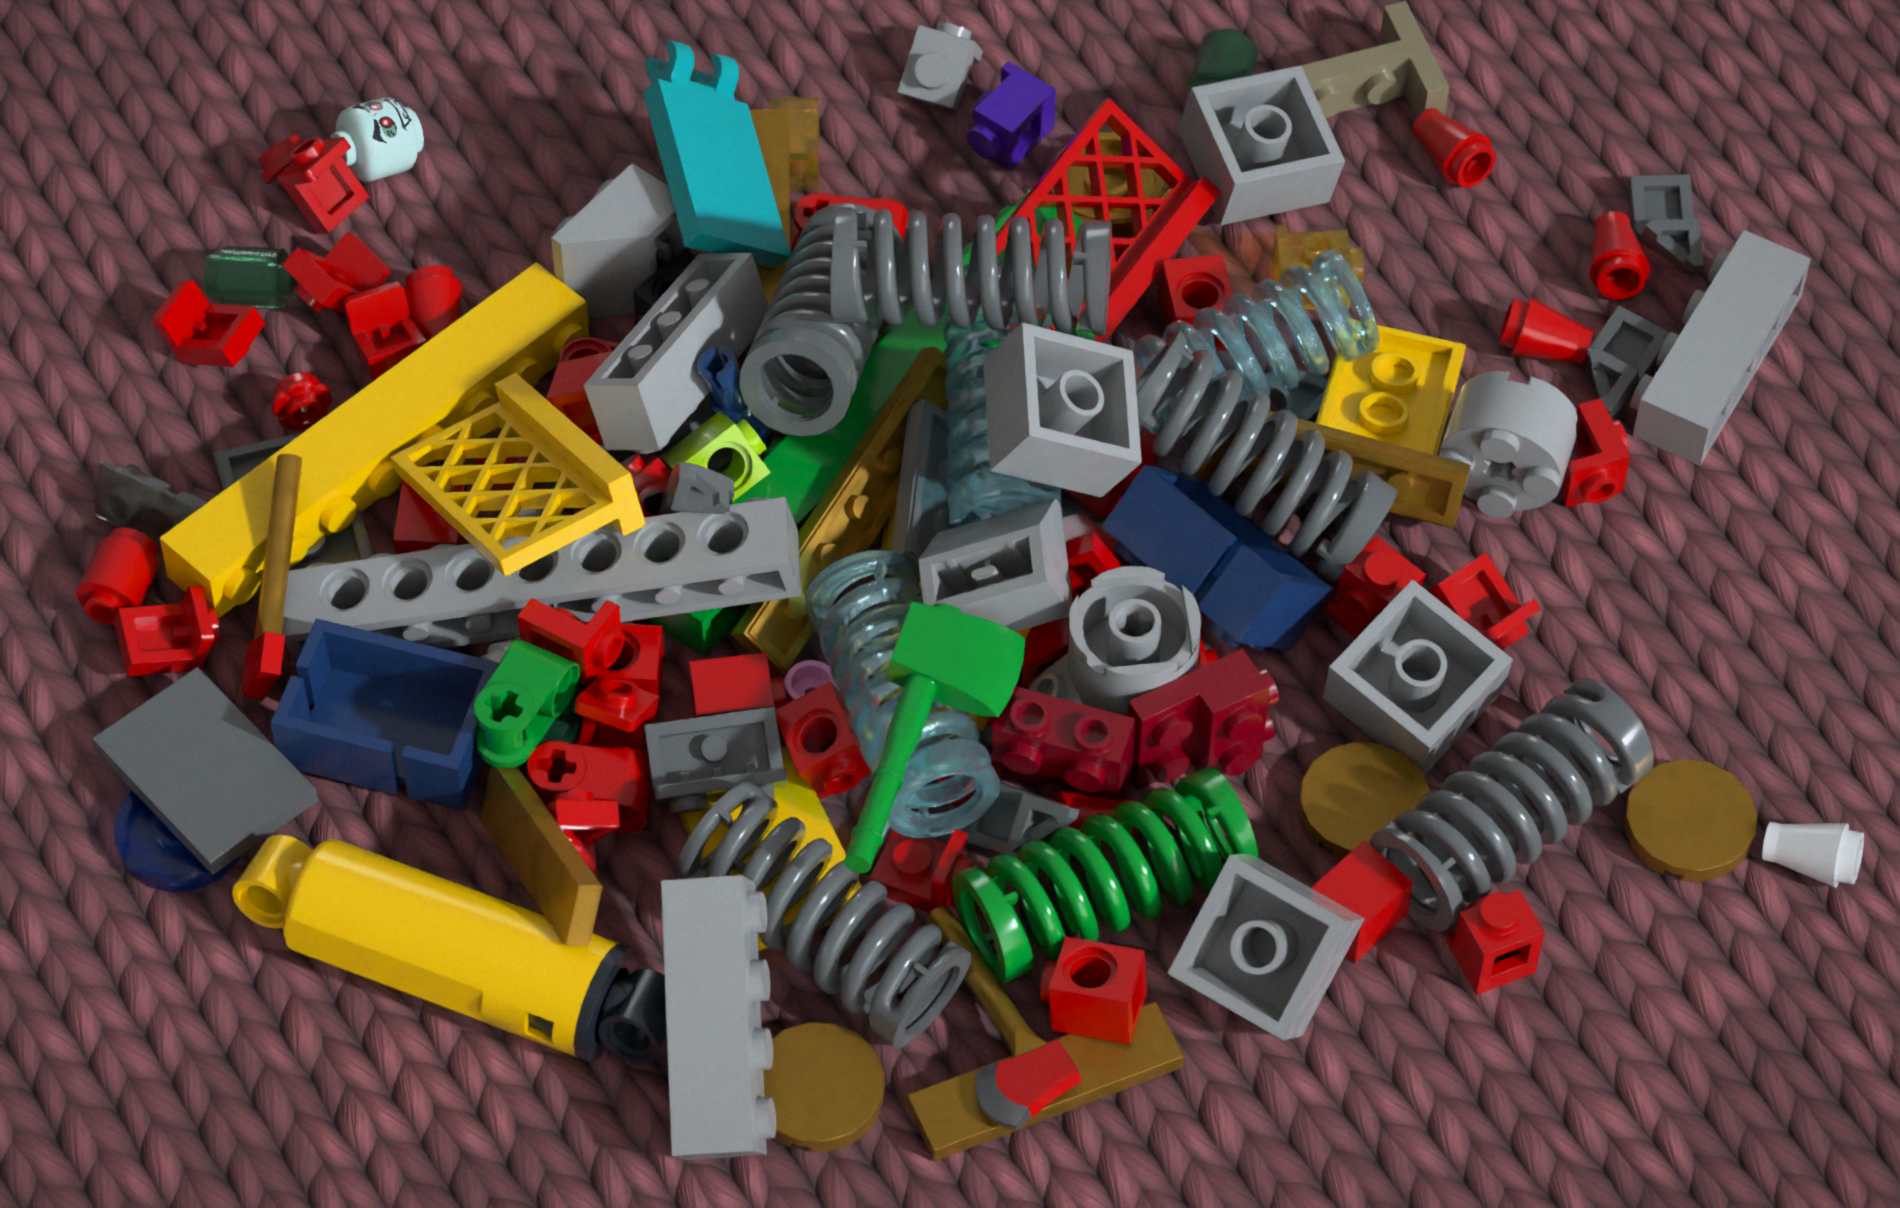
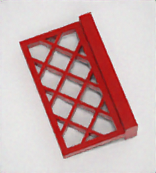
(1154, 235)

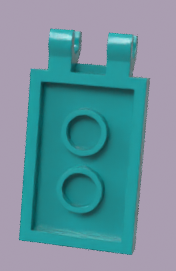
(713, 158)

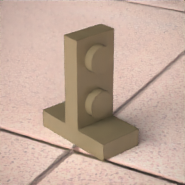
(1381, 73)

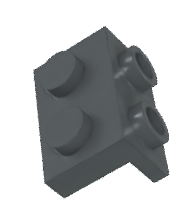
(713, 755)

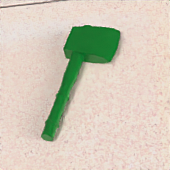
(941, 660)

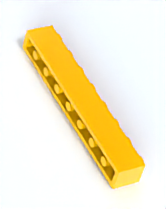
(351, 447)

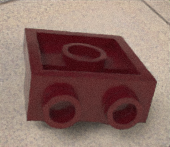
(1203, 721)
(1065, 744)

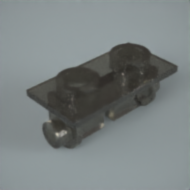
(141, 501)

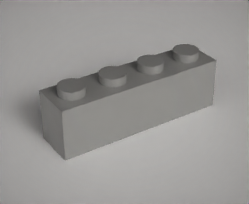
(1719, 347)
(652, 375)
(716, 1017)

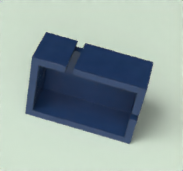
(1233, 570)
(384, 714)

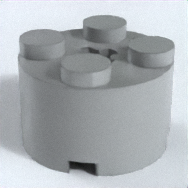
(1513, 440)
(1130, 636)

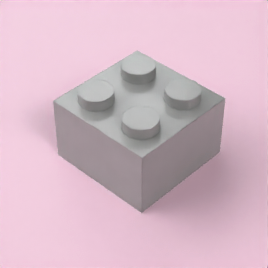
(1261, 144)
(1061, 410)
(1417, 677)
(1265, 946)

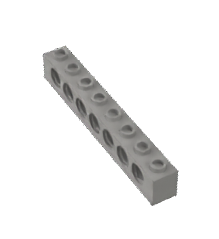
(454, 615)

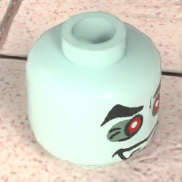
(381, 138)

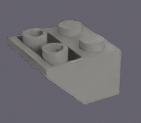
(617, 242)
(1002, 567)

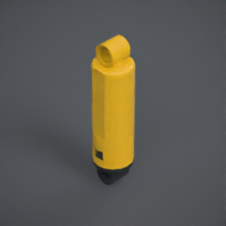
(455, 948)

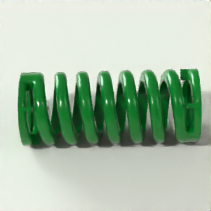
(1198, 839)

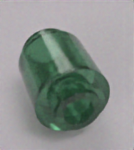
(1223, 57)
(249, 277)

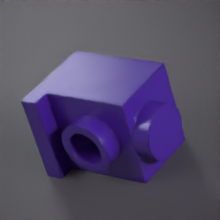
(1012, 117)

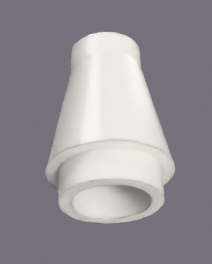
(1816, 850)

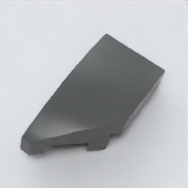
(1665, 218)
(1622, 356)
(696, 490)
(1019, 819)

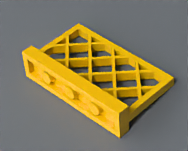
(556, 453)

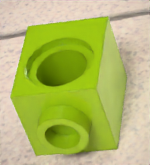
(718, 433)

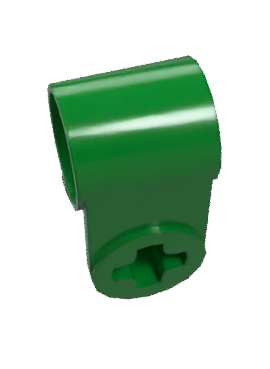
(522, 702)

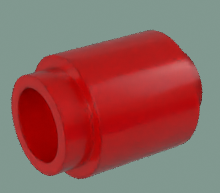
(118, 574)

